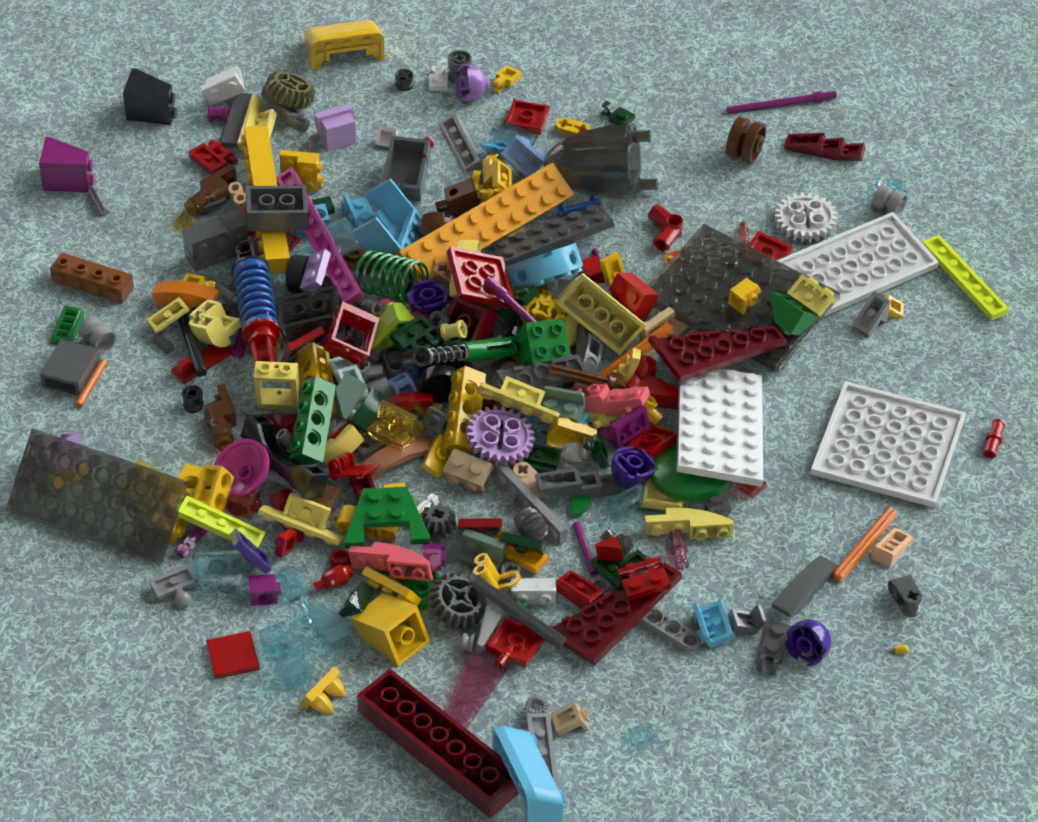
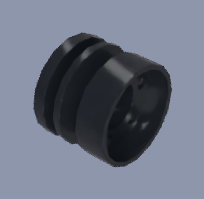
(437, 379)

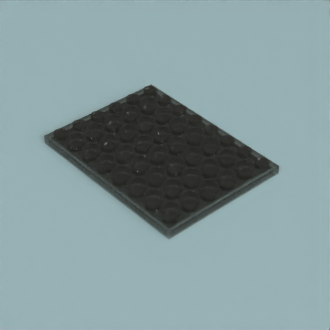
(699, 285)

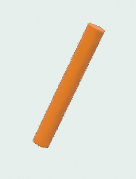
(91, 383)

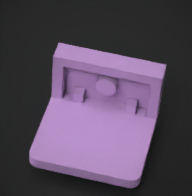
(315, 271)

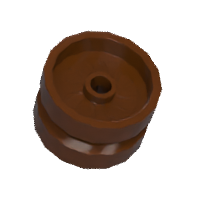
(745, 139)

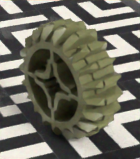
(289, 90)

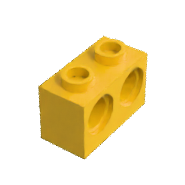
(214, 486)

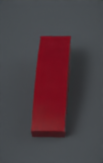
(820, 146)

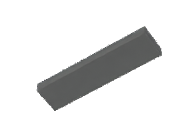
(235, 120)

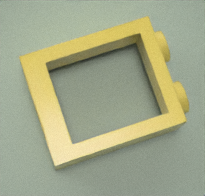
(275, 397)

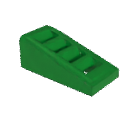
(71, 315)

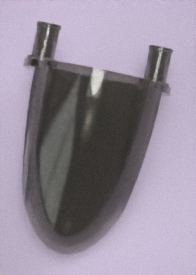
(603, 161)

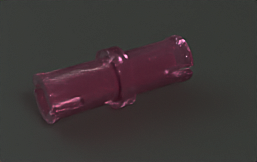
(678, 549)

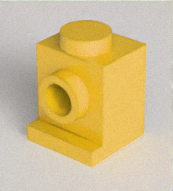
(743, 295)

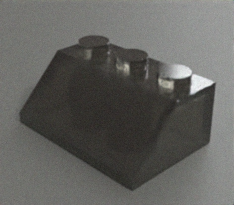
(308, 311)

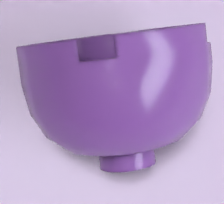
(470, 84)

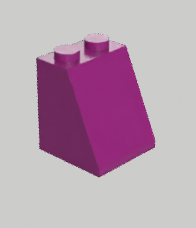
(65, 167)

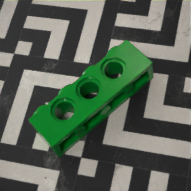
(312, 421)

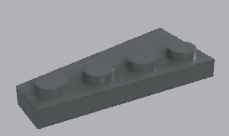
(536, 374)

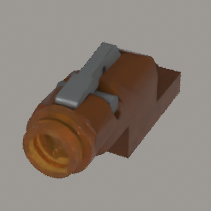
(213, 191)
(219, 419)

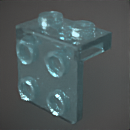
(341, 234)

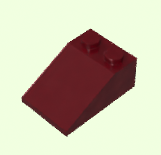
(478, 320)

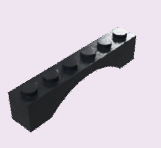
(306, 479)

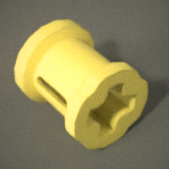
(454, 330)

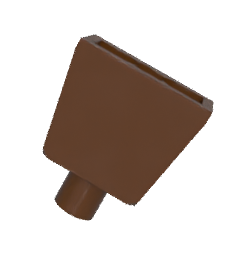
(459, 198)

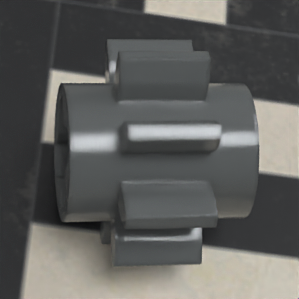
(718, 506)

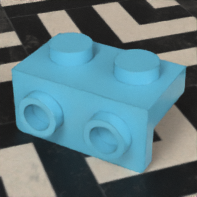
(713, 624)

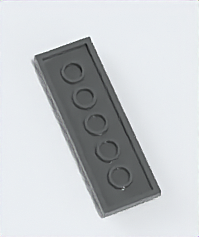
(553, 234)

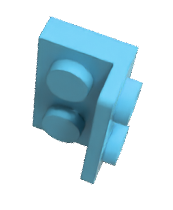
(357, 210)

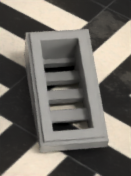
(488, 626)

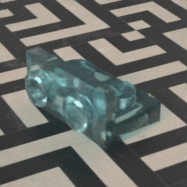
(509, 131)

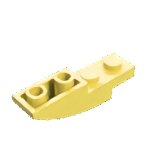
(695, 522)

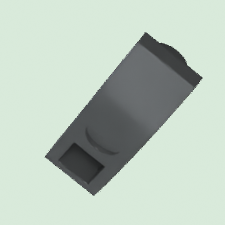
(589, 351)

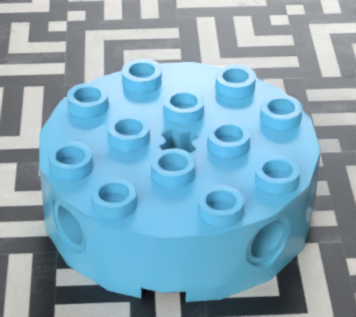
(545, 267)

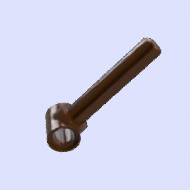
(586, 378)

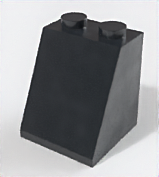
(148, 99)

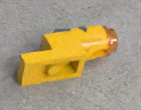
(495, 172)

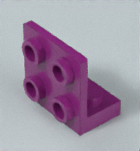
(625, 427)

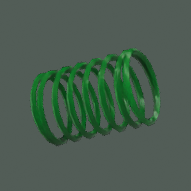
(381, 255)

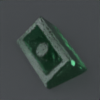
(357, 600)

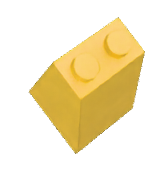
(392, 628)

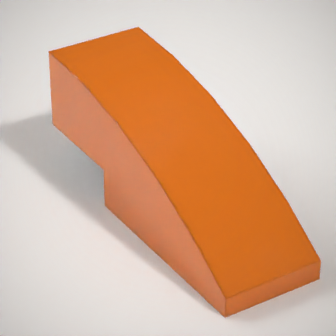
(190, 293)

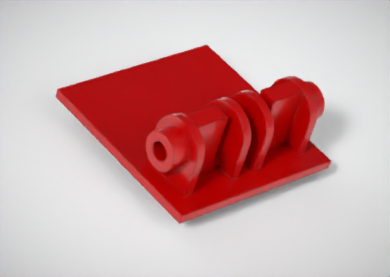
(344, 466)

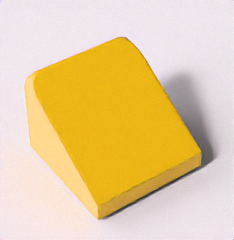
(896, 308)

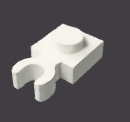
(438, 79)

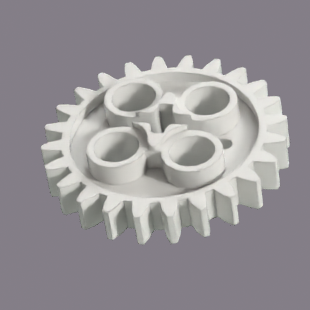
(819, 214)

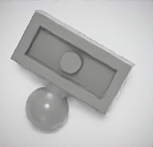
(174, 583)

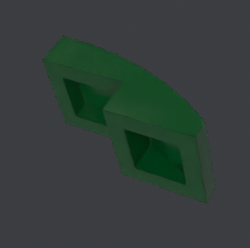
(367, 412)

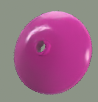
(247, 463)

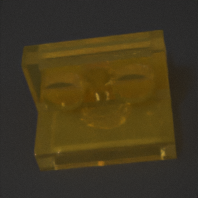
(395, 426)

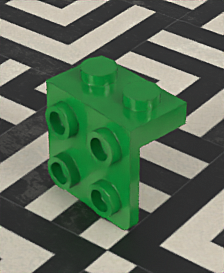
(542, 341)

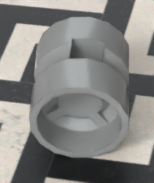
(886, 199)
(97, 334)

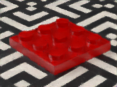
(471, 270)

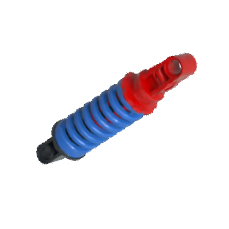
(255, 302)

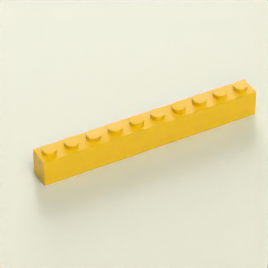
(262, 173)

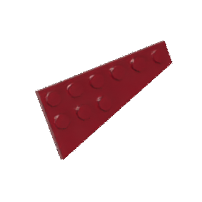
(712, 350)
(608, 620)

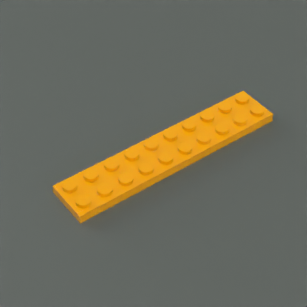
(492, 218)

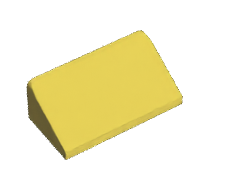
(167, 315)

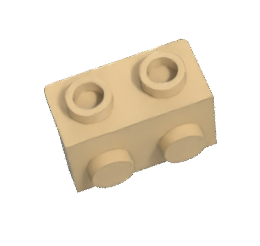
(467, 470)

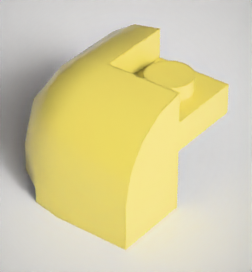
(212, 324)

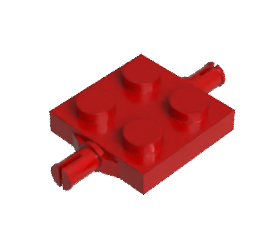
(514, 643)

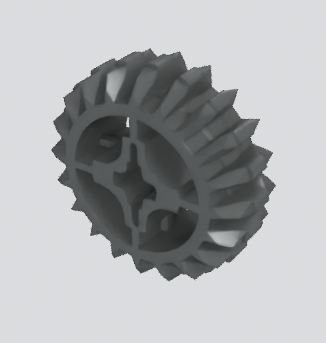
(458, 608)

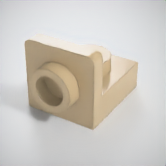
(570, 718)

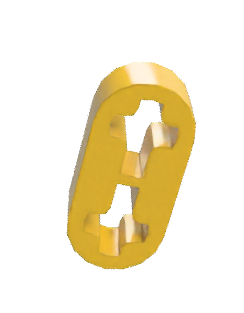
(570, 126)

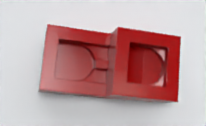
(405, 400)

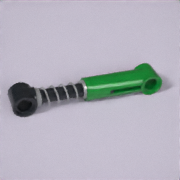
(467, 352)

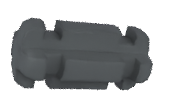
(163, 343)

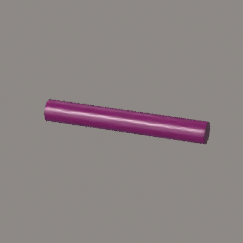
(584, 546)

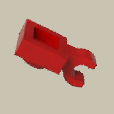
(286, 541)

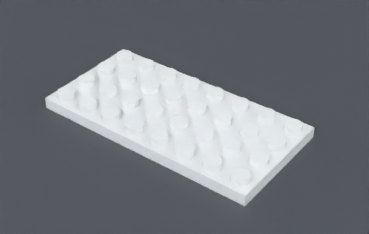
(865, 260)
(721, 426)

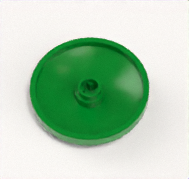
(683, 485)

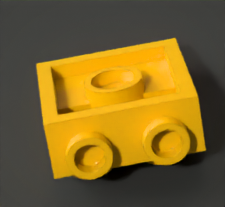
(306, 166)

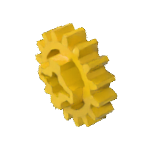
(544, 309)

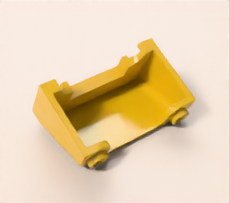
(343, 37)

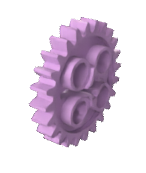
(484, 434)

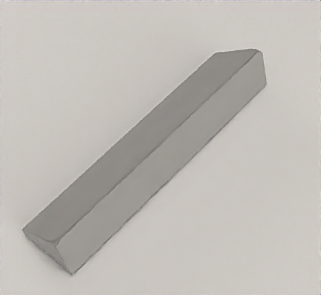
(461, 143)

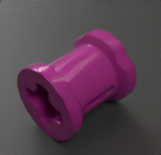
(218, 113)

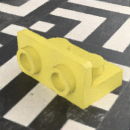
(811, 295)

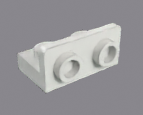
(534, 591)

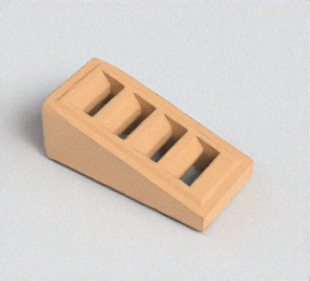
(890, 555)

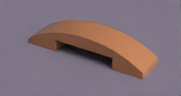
(390, 457)

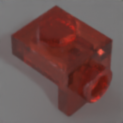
(243, 506)

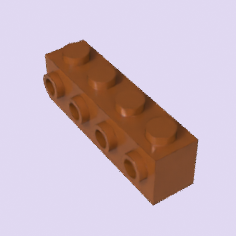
(92, 278)

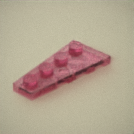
(474, 687)

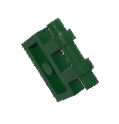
(413, 332)

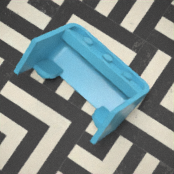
(394, 221)
(529, 774)

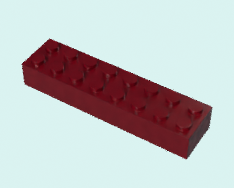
(438, 742)

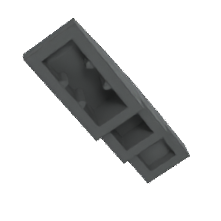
(575, 484)
(804, 586)

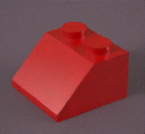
(633, 294)

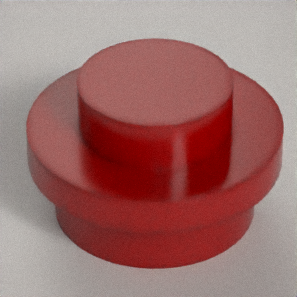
(339, 557)

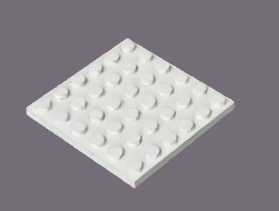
(889, 444)

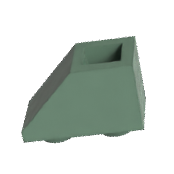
(347, 394)

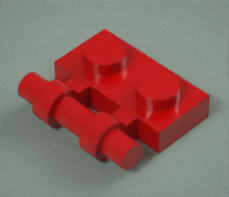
(208, 156)
(646, 583)

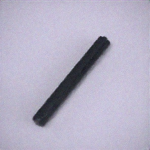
(192, 346)

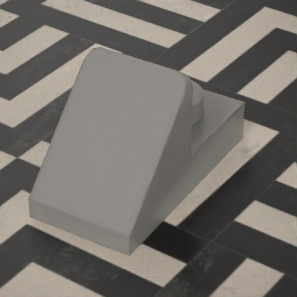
(872, 313)

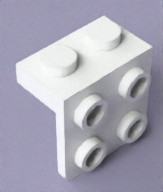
(223, 85)

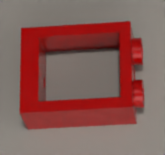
(366, 323)

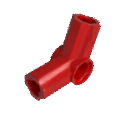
(671, 227)

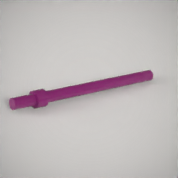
(816, 97)
(502, 294)

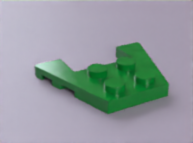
(386, 509)

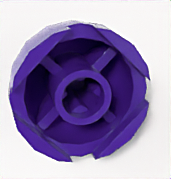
(428, 296)
(631, 466)
(807, 637)

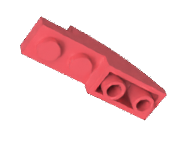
(612, 402)
(387, 557)

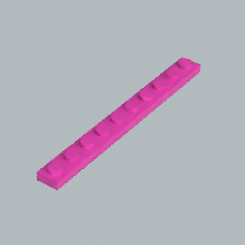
(321, 239)

